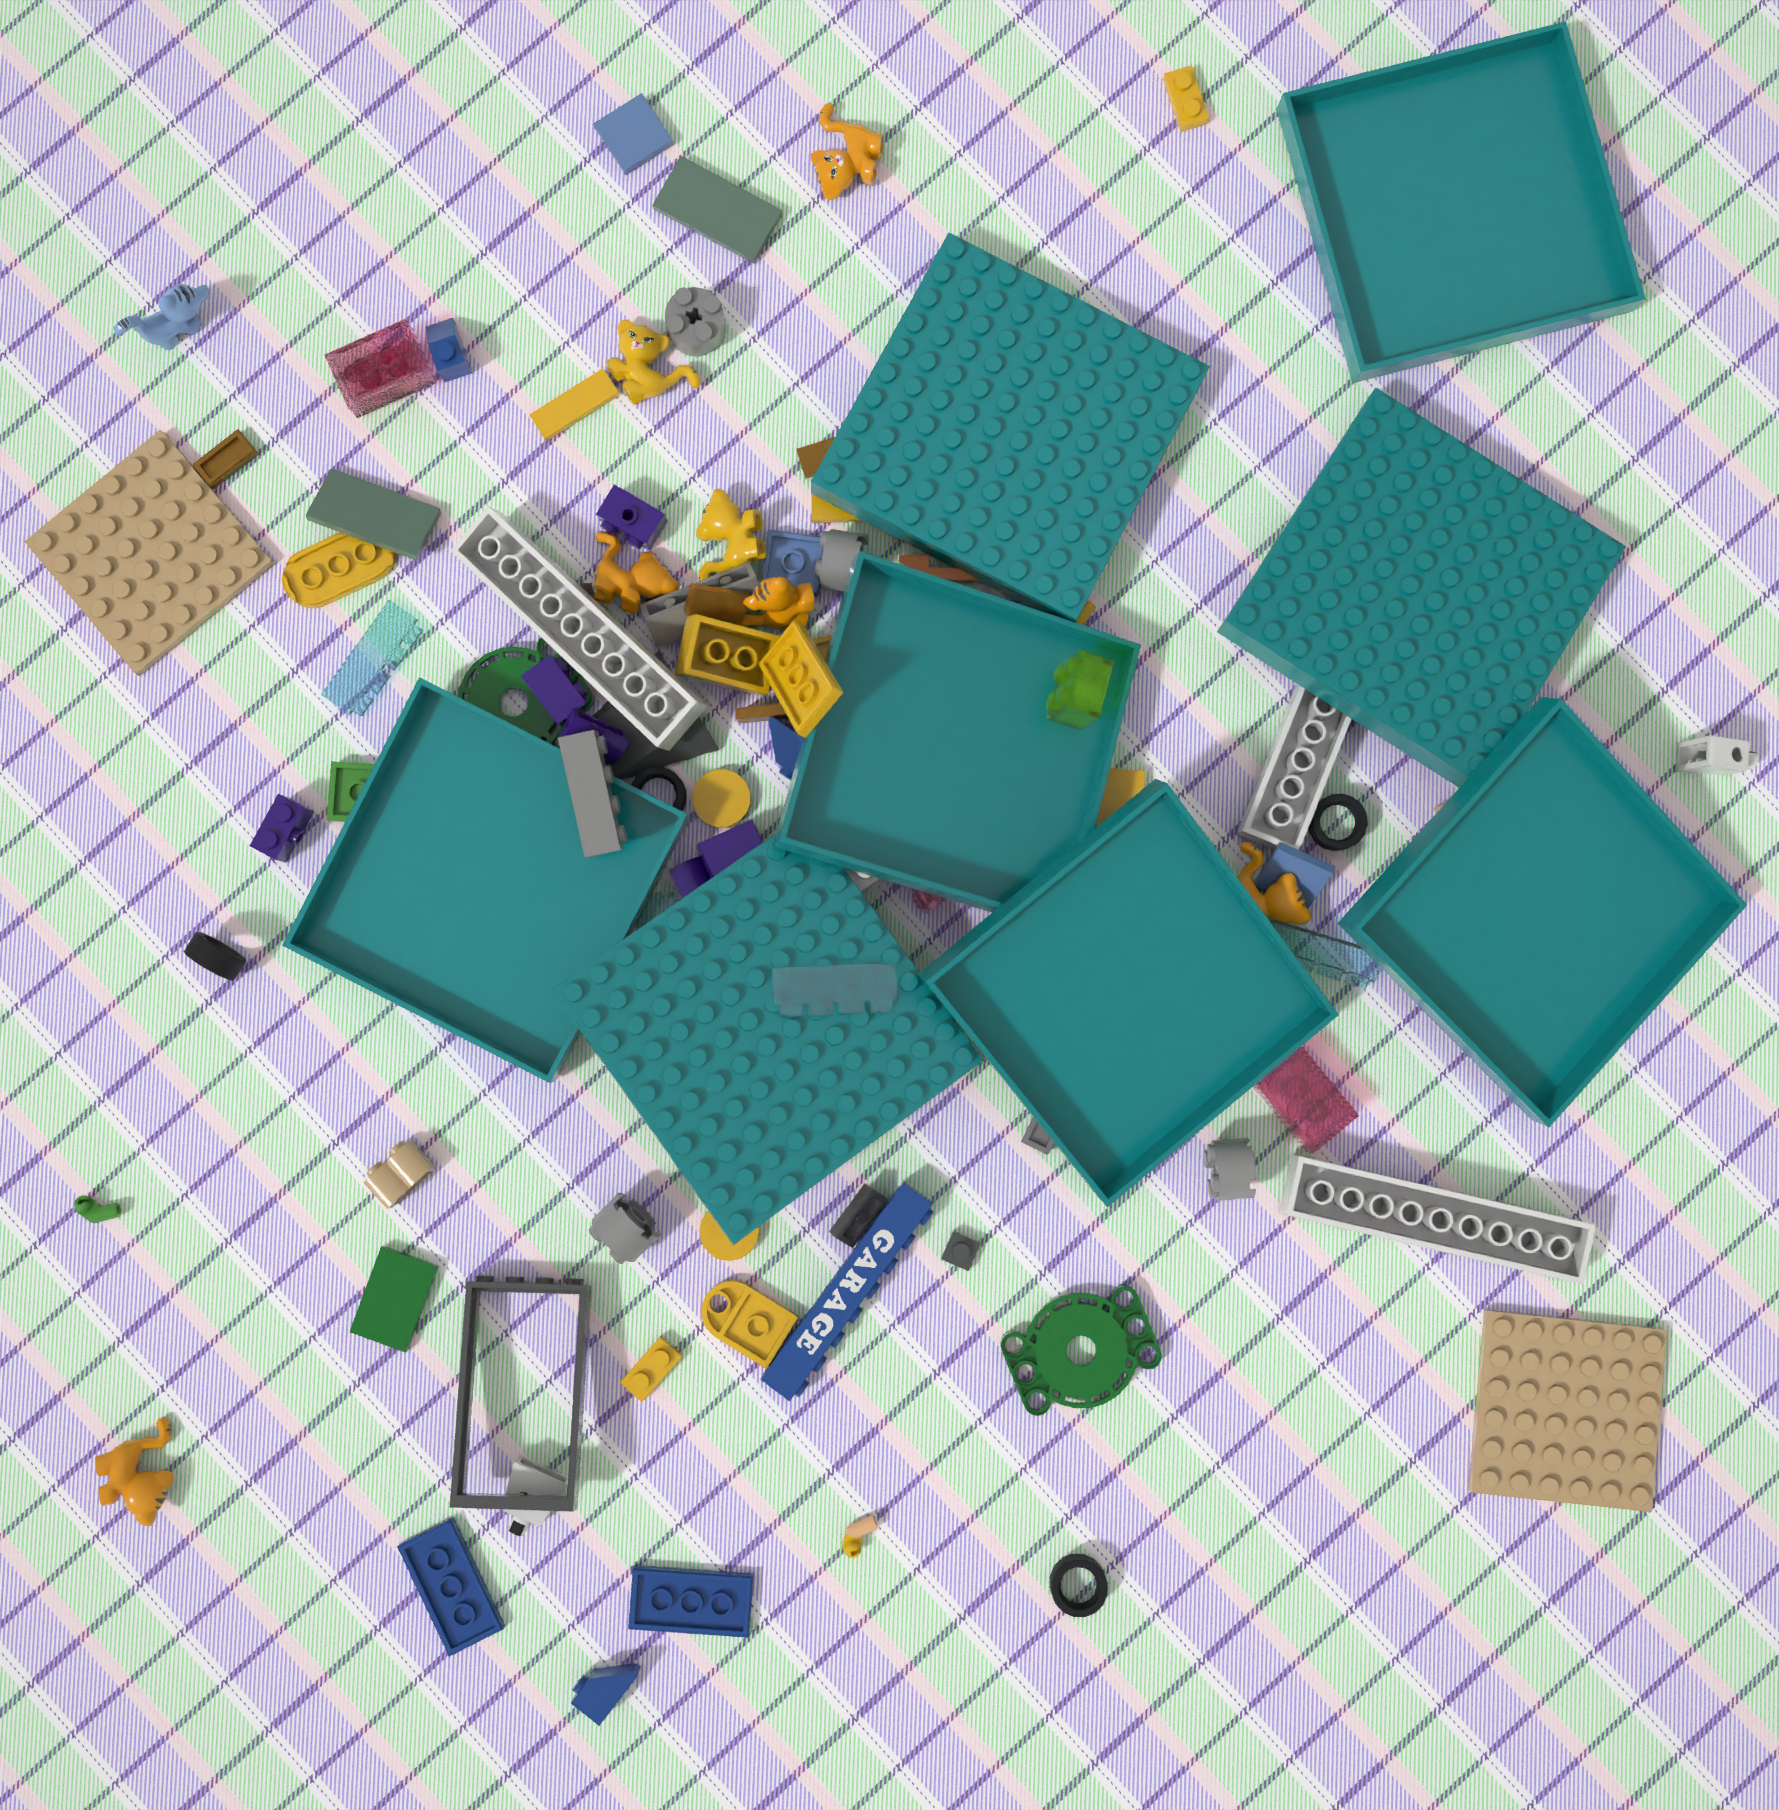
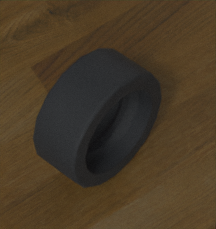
(667, 774)
(1358, 813)
(214, 956)
(1095, 1602)

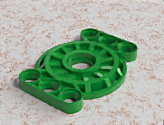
(506, 675)
(1049, 1356)

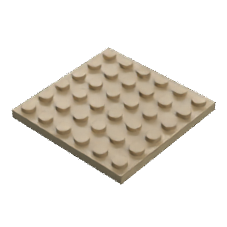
(149, 552)
(1567, 1410)

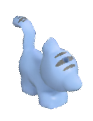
(176, 315)

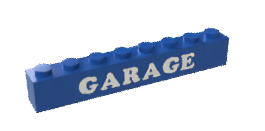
(846, 1291)

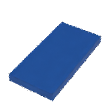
(451, 1586)
(691, 1601)

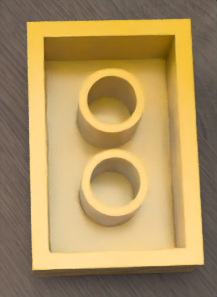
(724, 654)

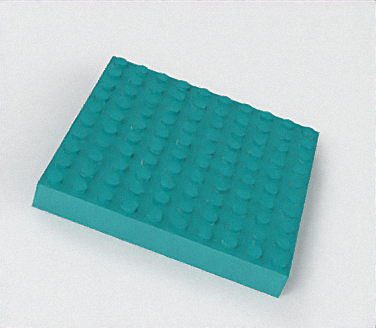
(1459, 202)
(1009, 429)
(1422, 589)
(943, 742)
(471, 881)
(1544, 911)
(1130, 992)
(726, 1085)

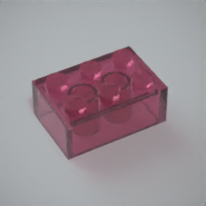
(380, 368)
(1305, 1101)

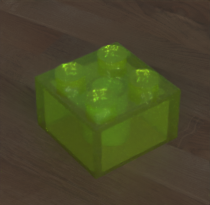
(1079, 689)

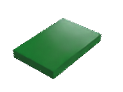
(394, 1299)

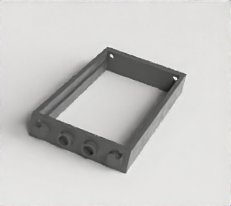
(458, 1494)

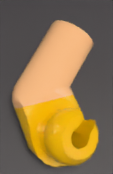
(854, 1535)

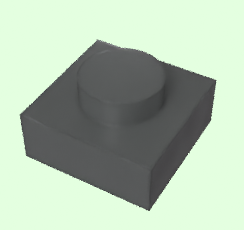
(960, 1250)

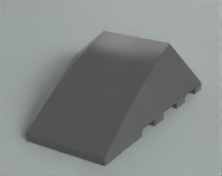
(643, 754)

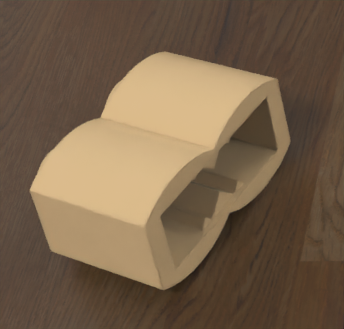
(399, 1174)

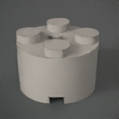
(710, 324)
(839, 551)
(1231, 1169)
(624, 1229)

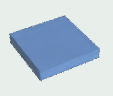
(633, 134)
(792, 557)
(1309, 871)

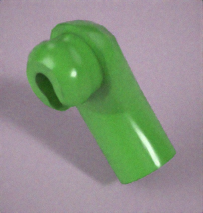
(95, 1212)

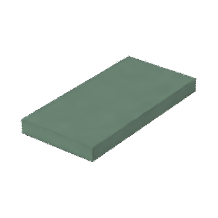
(717, 209)
(373, 514)

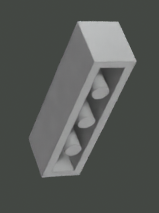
(666, 613)
(591, 793)

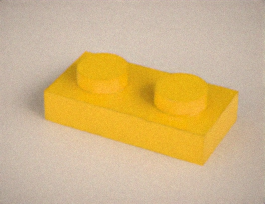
(1186, 98)
(651, 1368)

